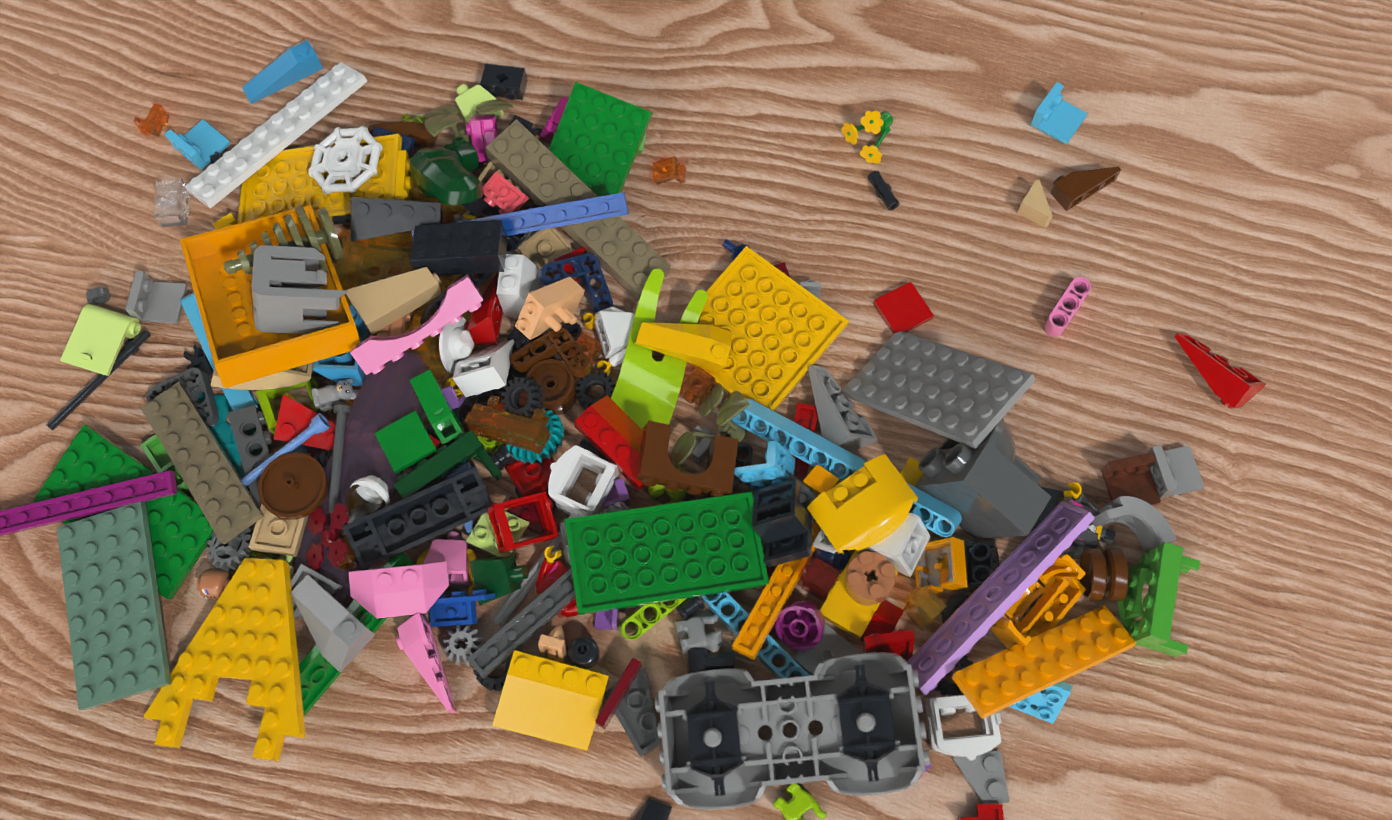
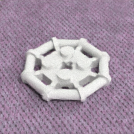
(352, 166)

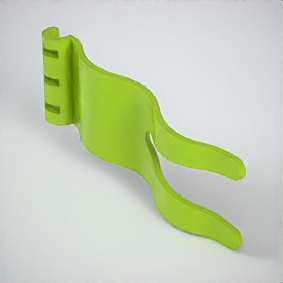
(647, 386)

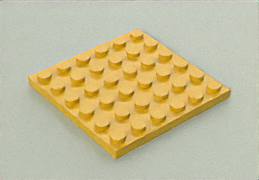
(773, 327)

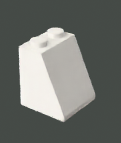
(516, 282)
(904, 545)

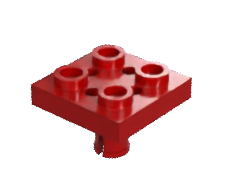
(898, 642)

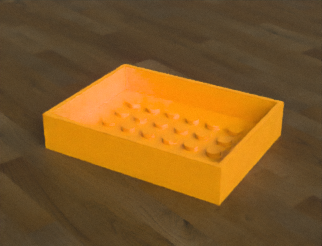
(227, 305)

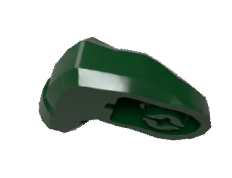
(446, 172)

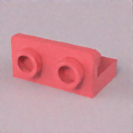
(503, 194)

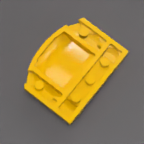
(864, 506)

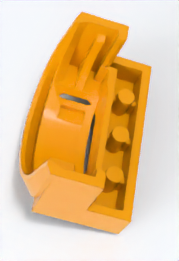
(1059, 595)

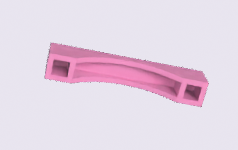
(376, 351)

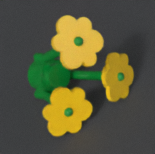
(873, 122)

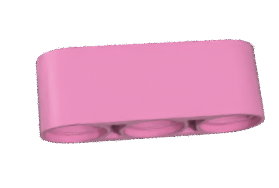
(1072, 299)

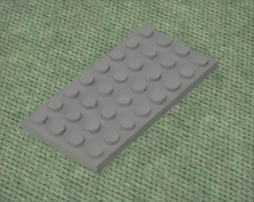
(939, 387)

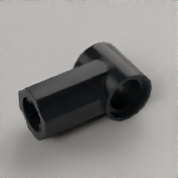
(704, 660)

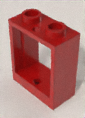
(501, 526)

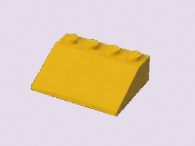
(550, 700)

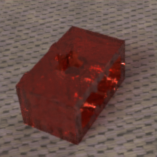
(819, 579)

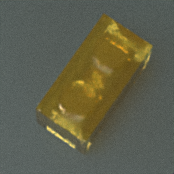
(923, 607)

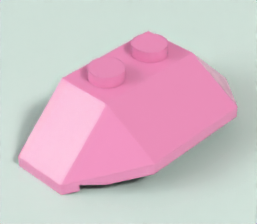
(399, 589)

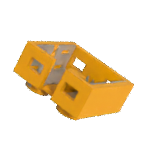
(942, 565)

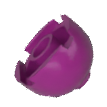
(800, 625)

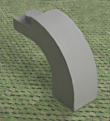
(1140, 517)

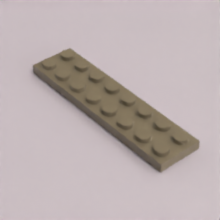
(202, 463)

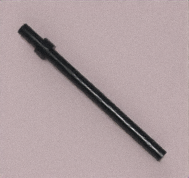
(131, 348)

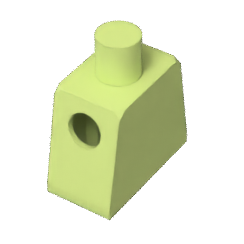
(470, 98)

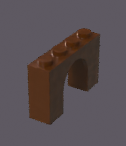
(656, 468)

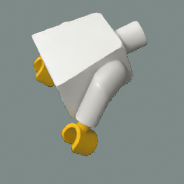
(613, 332)

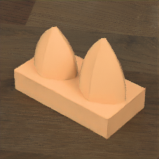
(553, 646)

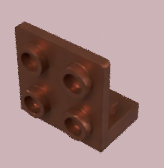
(1131, 478)

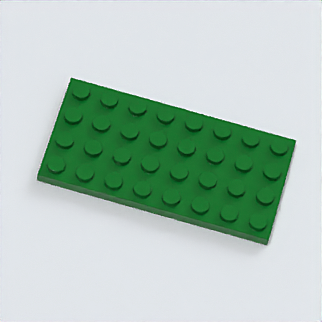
(175, 521)
(664, 553)

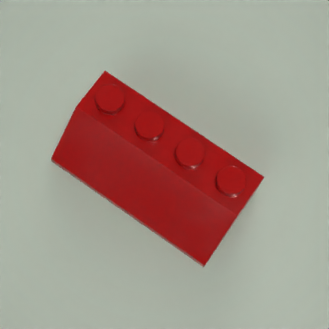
(613, 436)

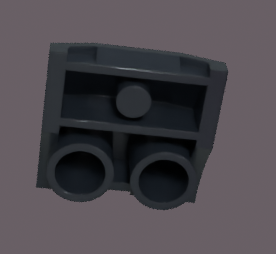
(981, 562)

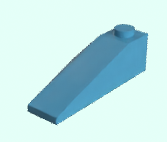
(287, 68)
(344, 365)

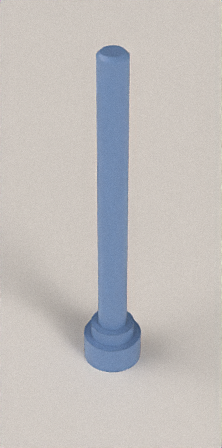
(317, 425)

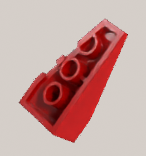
(487, 319)

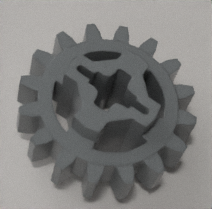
(233, 551)

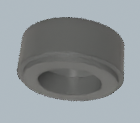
(97, 296)

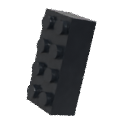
(460, 247)

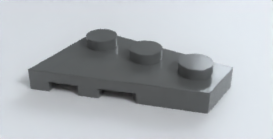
(638, 715)

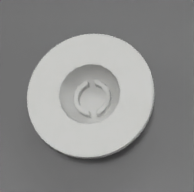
(455, 344)

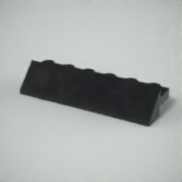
(418, 518)

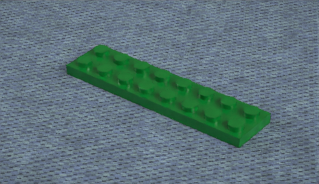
(315, 670)

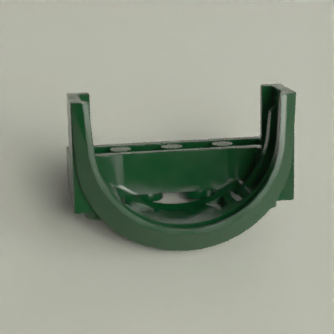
(445, 461)

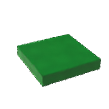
(406, 442)

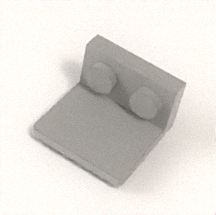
(155, 300)
(1175, 471)

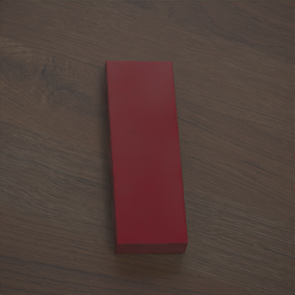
(618, 693)

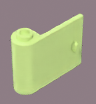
(100, 336)

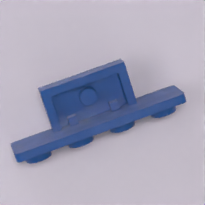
(457, 608)

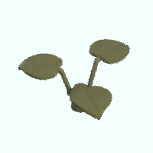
(444, 117)
(729, 409)

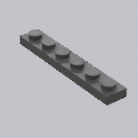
(524, 625)

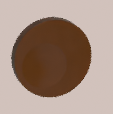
(293, 486)

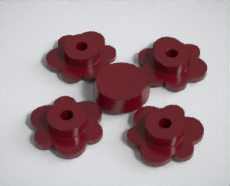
(329, 538)

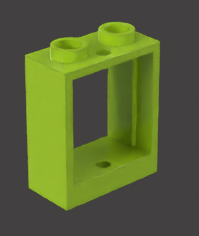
(267, 405)

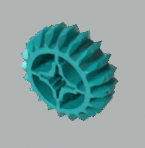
(556, 431)

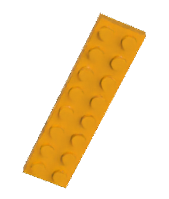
(1043, 662)

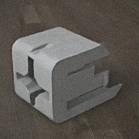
(289, 290)

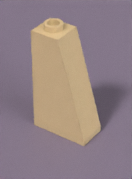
(393, 297)

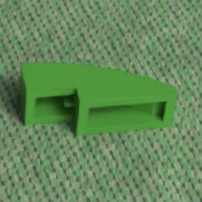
(162, 461)

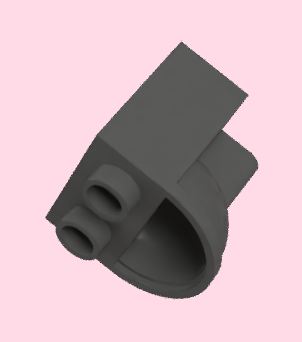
(985, 484)

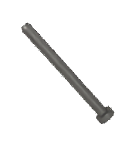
(341, 411)

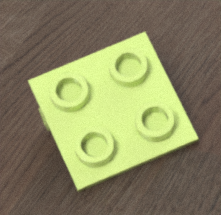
(483, 535)

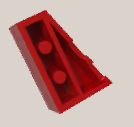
(295, 417)

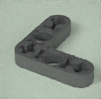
(194, 389)

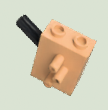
(548, 310)

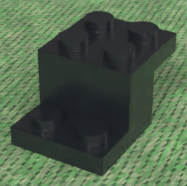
(782, 523)

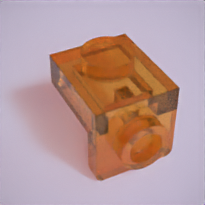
(154, 122)

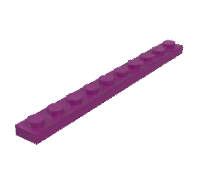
(87, 502)

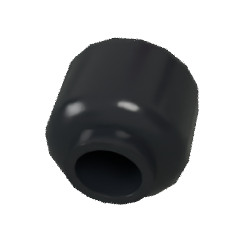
(576, 651)

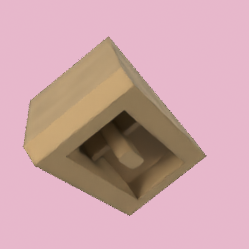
(1035, 206)

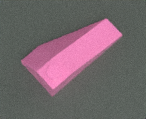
(420, 646)

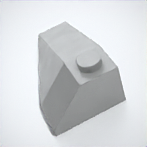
(836, 414)
(333, 627)

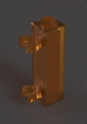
(509, 428)

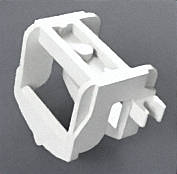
(565, 474)
(960, 746)

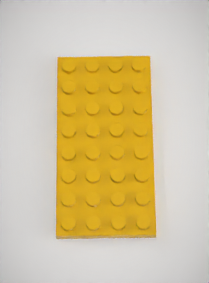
(286, 184)

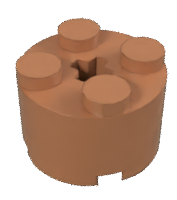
(872, 565)

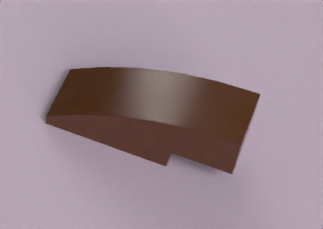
(410, 129)

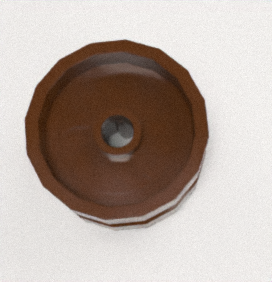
(557, 383)
(1105, 574)

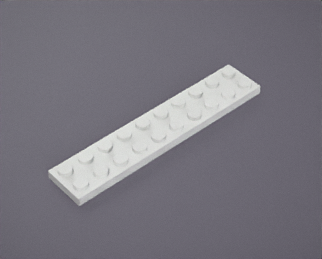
(275, 134)

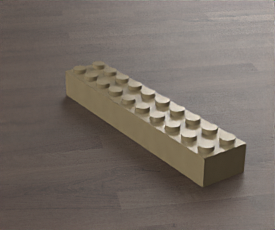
(551, 183)

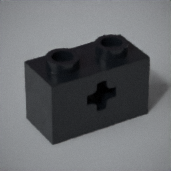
(504, 81)

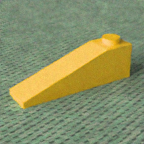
(693, 343)

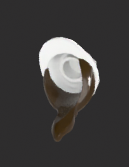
(366, 497)

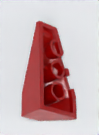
(1227, 382)

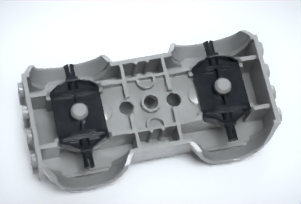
(865, 744)

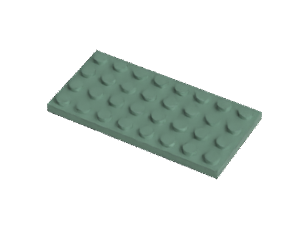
(113, 606)

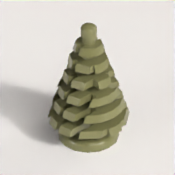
(311, 239)

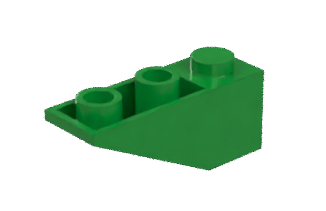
(436, 406)

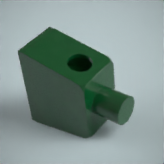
(497, 575)

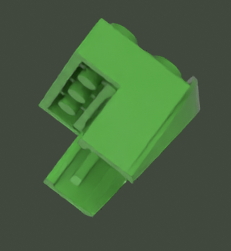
(1161, 572)

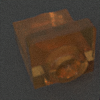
(668, 170)

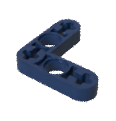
(582, 271)

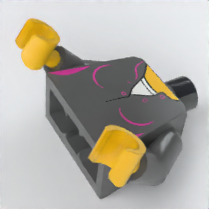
(1092, 535)

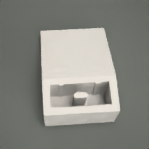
(484, 369)

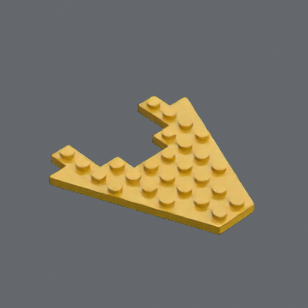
(242, 638)

